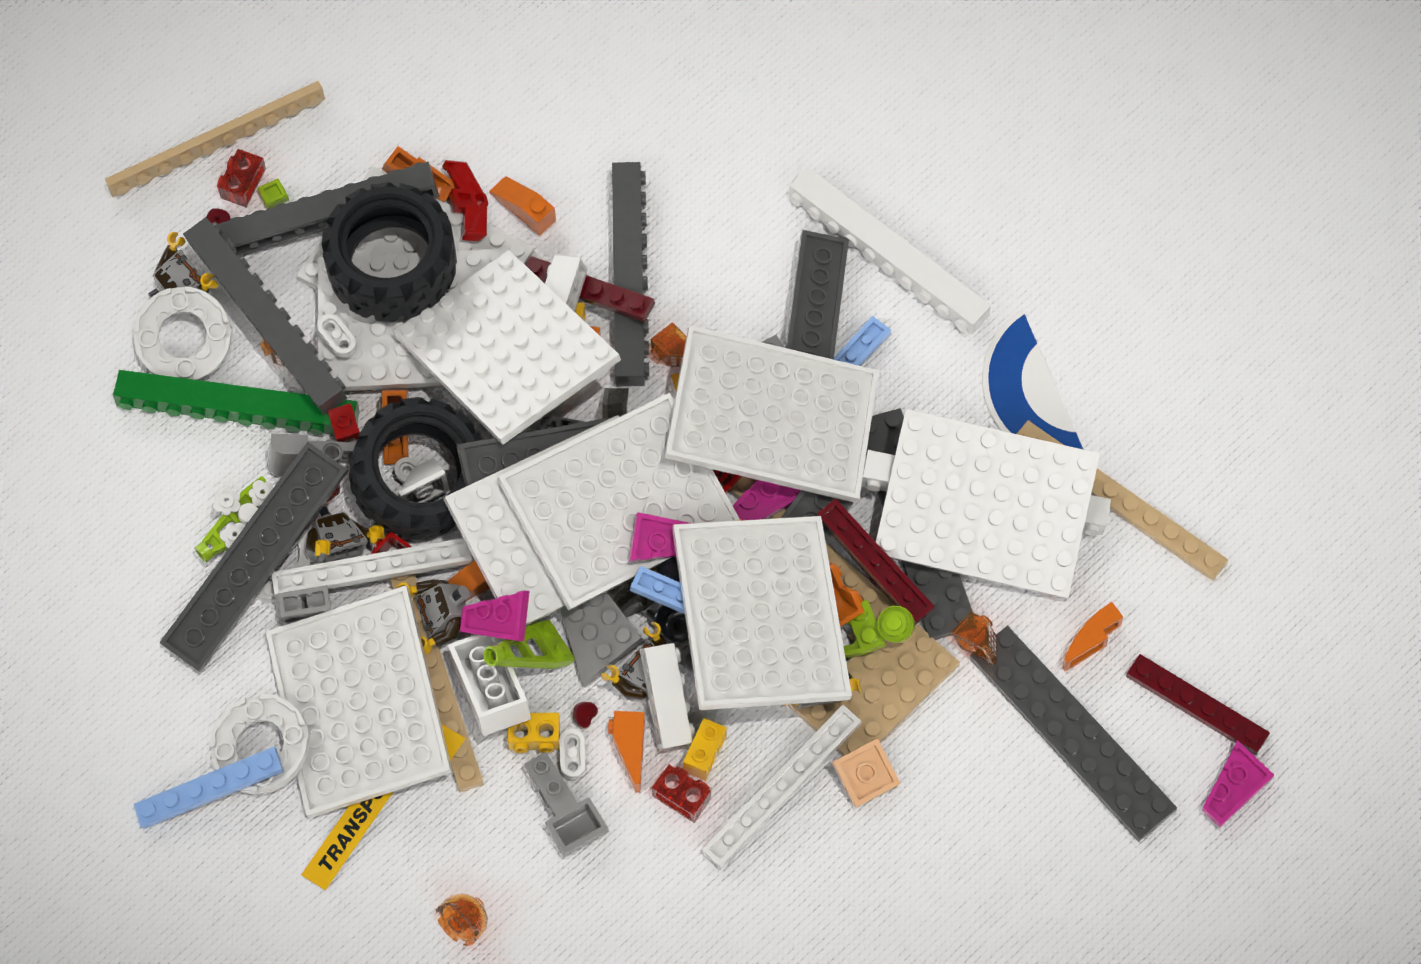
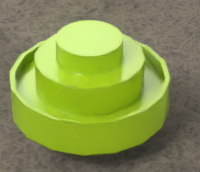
(896, 624)

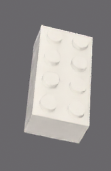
(490, 690)

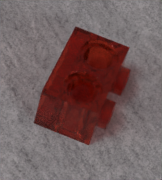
(246, 179)
(677, 797)

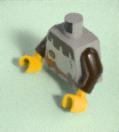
(177, 271)
(339, 536)
(440, 609)
(630, 676)

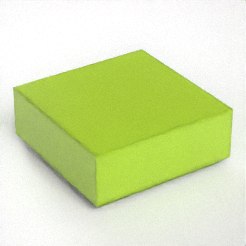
(273, 193)

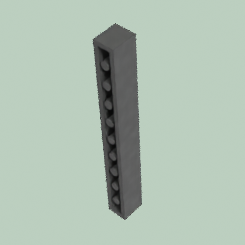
(311, 214)
(628, 269)
(265, 316)

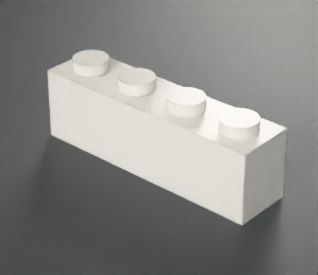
(666, 695)

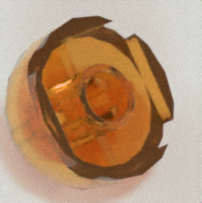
(463, 918)

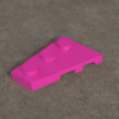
(764, 500)
(652, 538)
(498, 617)
(1236, 785)

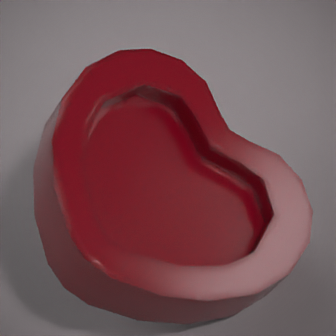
(218, 215)
(583, 713)

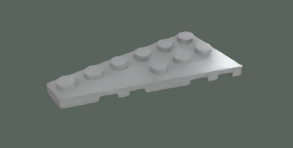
(598, 635)

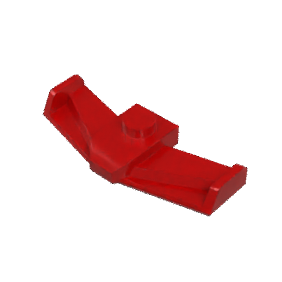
(468, 199)

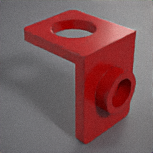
(344, 423)
(386, 544)

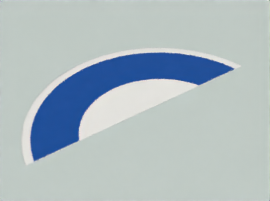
(1021, 386)

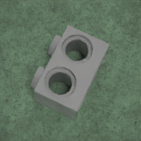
(303, 603)

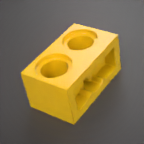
(533, 740)
(705, 749)

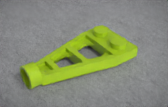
(213, 536)
(866, 632)
(548, 640)

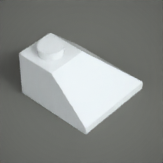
(424, 482)

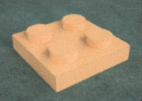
(866, 772)

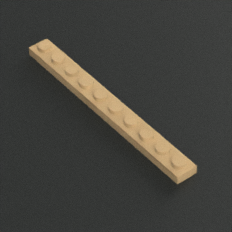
(216, 138)
(1147, 518)
(464, 761)

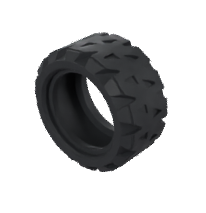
(385, 208)
(373, 496)

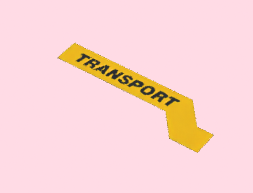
(353, 826)

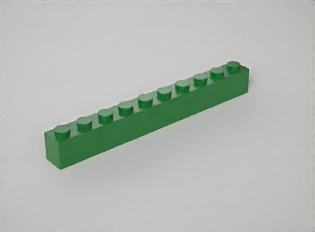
(222, 402)

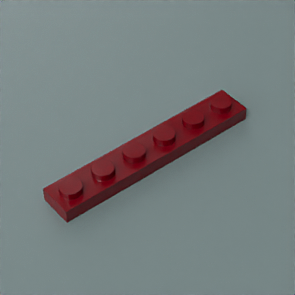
(603, 294)
(875, 560)
(1197, 704)

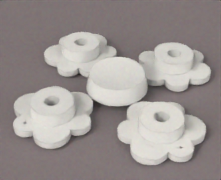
(245, 511)

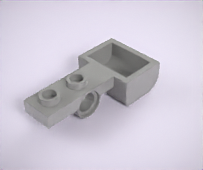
(286, 447)
(573, 822)

